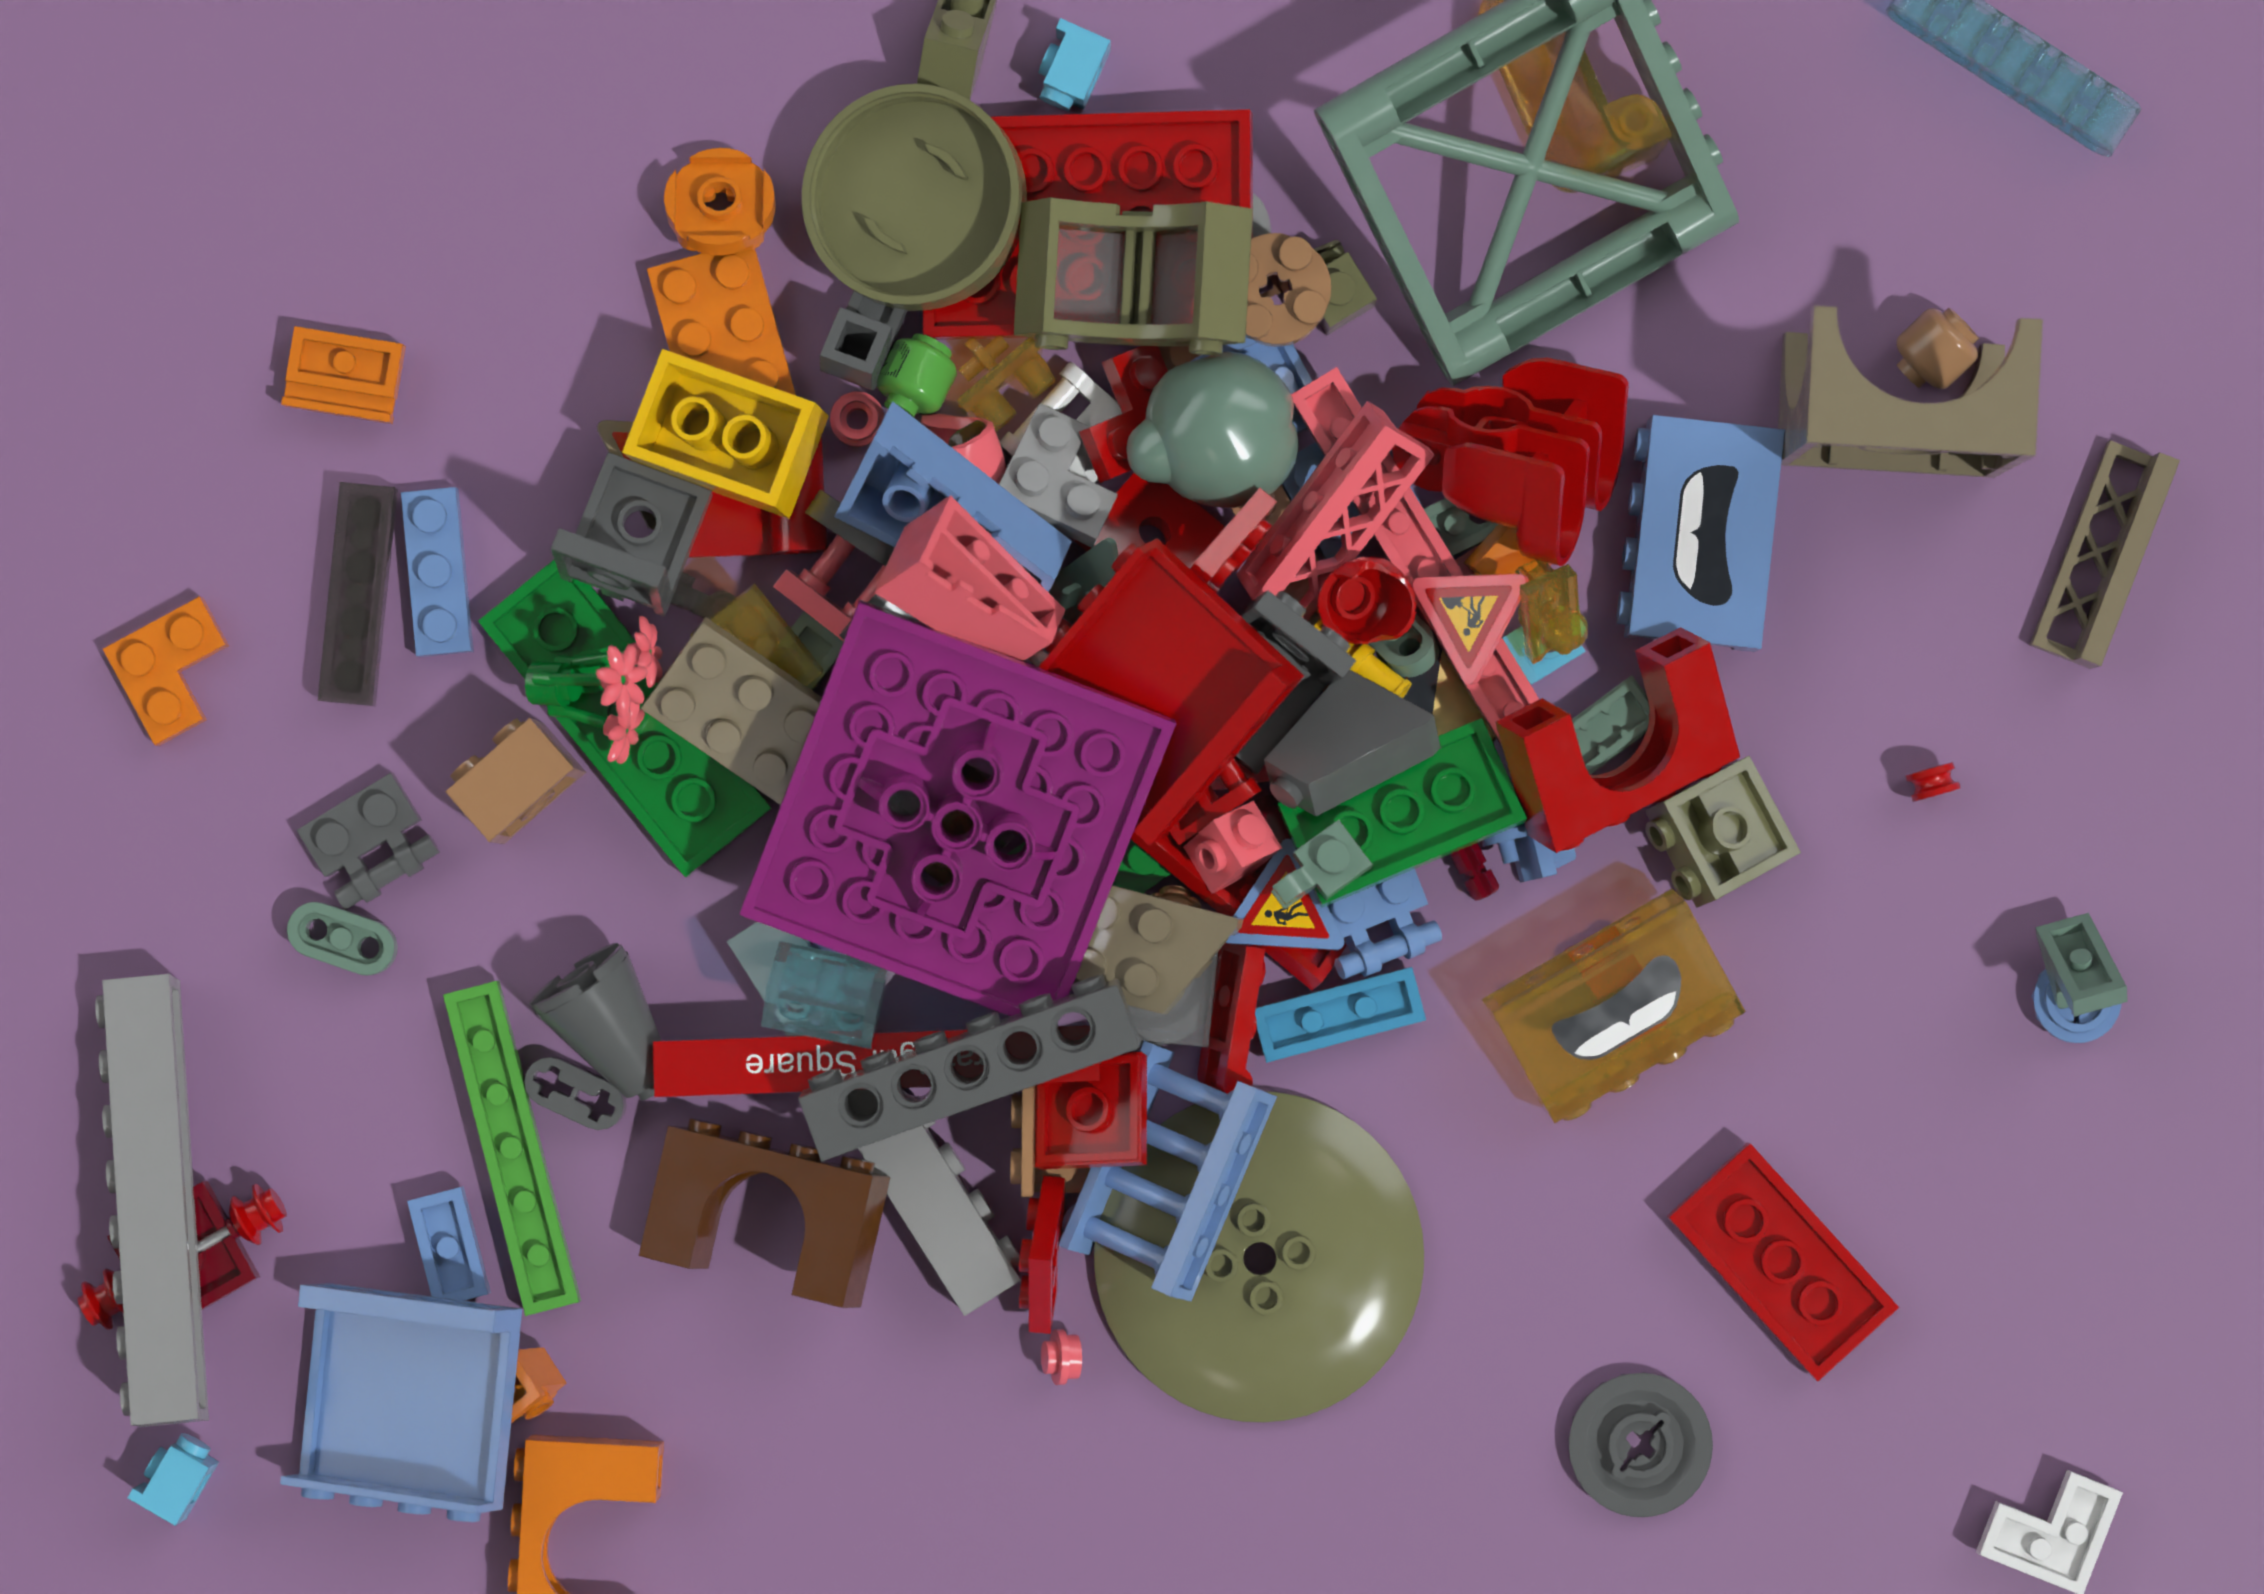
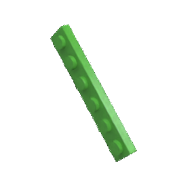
(512, 1148)

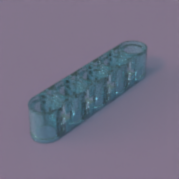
(2023, 68)

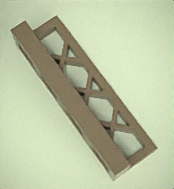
(2124, 560)

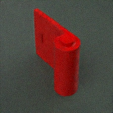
(744, 530)

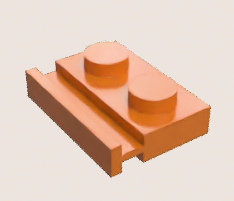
(343, 375)

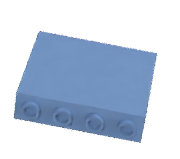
(408, 1400)

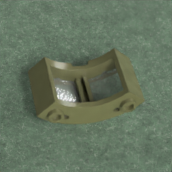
(1133, 275)

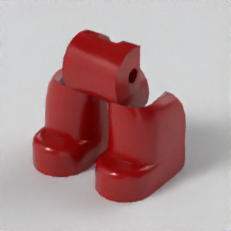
(1526, 450)

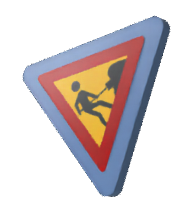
(1297, 926)

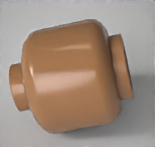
(1936, 348)

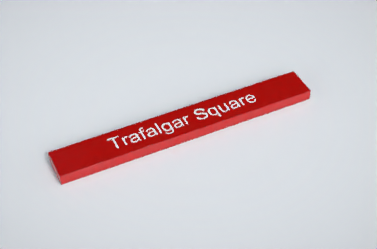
(789, 1061)

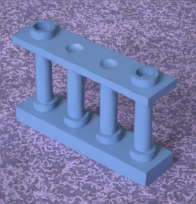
(1198, 1214)

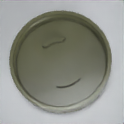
(914, 197)

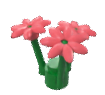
(561, 683)

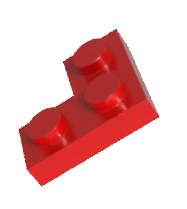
(1132, 381)
(1040, 1254)

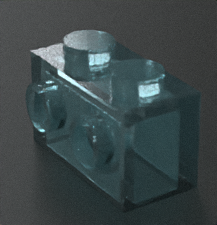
(826, 991)

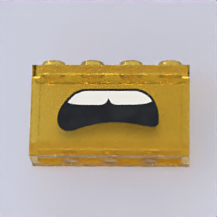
(1615, 1006)

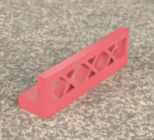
(1325, 499)

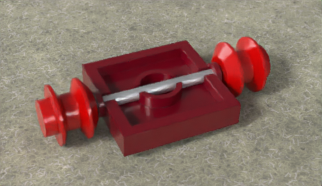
(221, 1255)

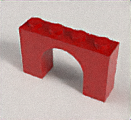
(1684, 742)

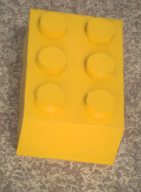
(726, 433)

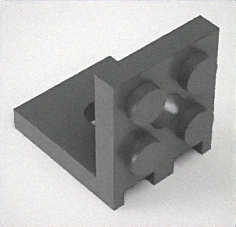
(626, 565)
(1315, 653)

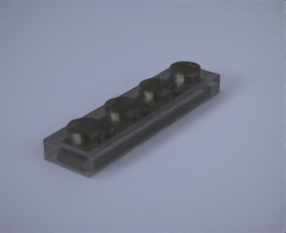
(357, 594)

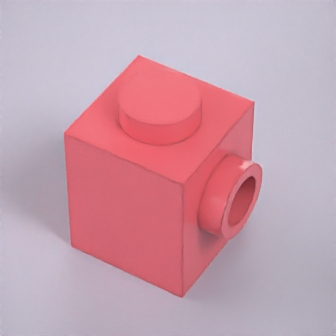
(1232, 847)

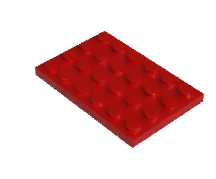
(1111, 160)

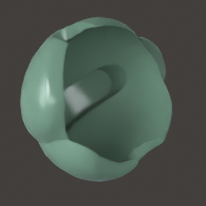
(1217, 431)

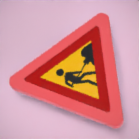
(1470, 615)

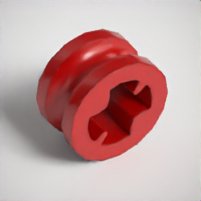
(1932, 781)

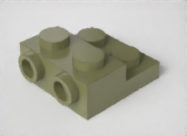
(1720, 833)

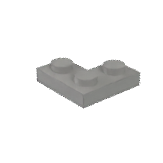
(1043, 482)

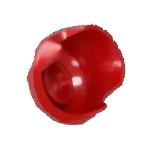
(1367, 601)

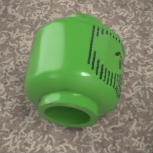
(917, 374)

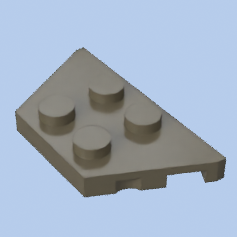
(1154, 946)

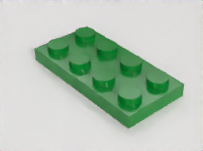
(1421, 812)

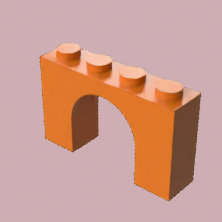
(565, 1473)

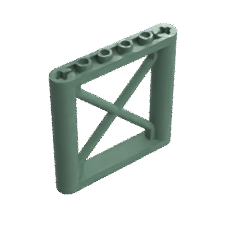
(1679, 216)

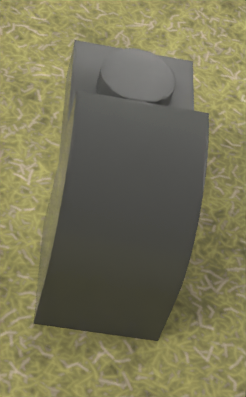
(860, 341)

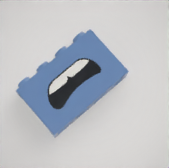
(1701, 531)

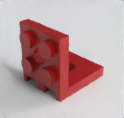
(1188, 529)

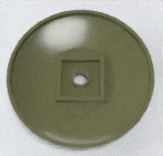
(1325, 1309)

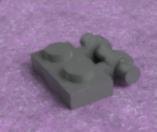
(358, 827)

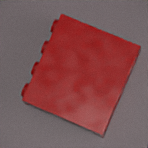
(1182, 653)

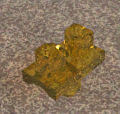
(1021, 364)
(1550, 610)

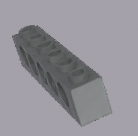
(840, 1129)

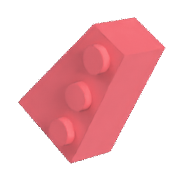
(968, 584)

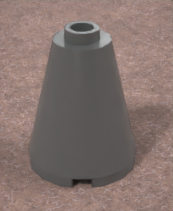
(604, 1019)

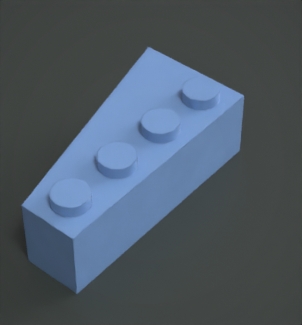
(915, 470)

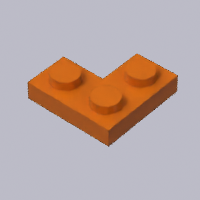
(152, 666)

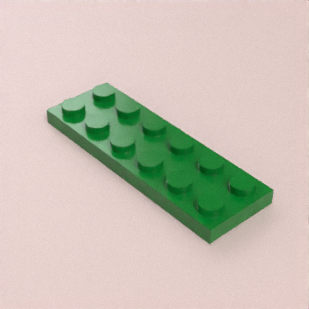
(666, 782)

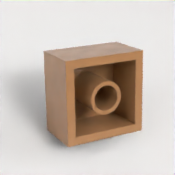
(514, 779)

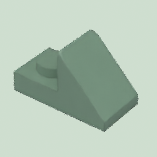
(2080, 966)

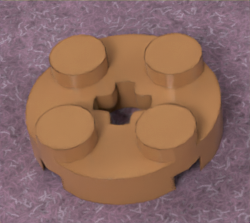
(1303, 306)

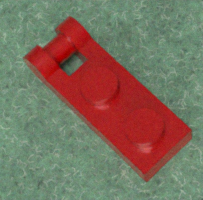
(1233, 1018)

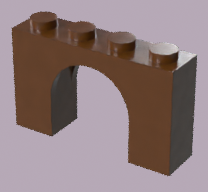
(838, 1204)

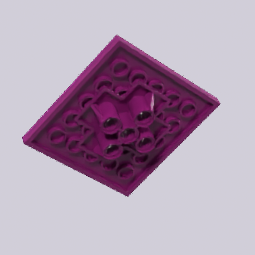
(907, 717)

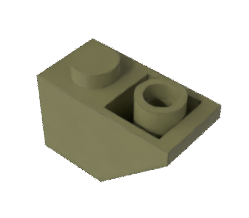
(956, 44)

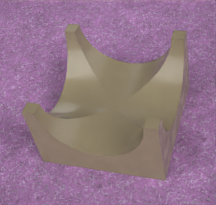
(1850, 424)

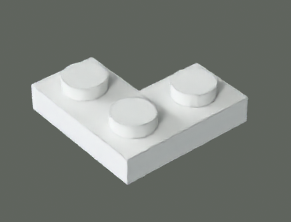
(2064, 1545)

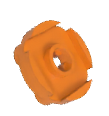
(723, 231)

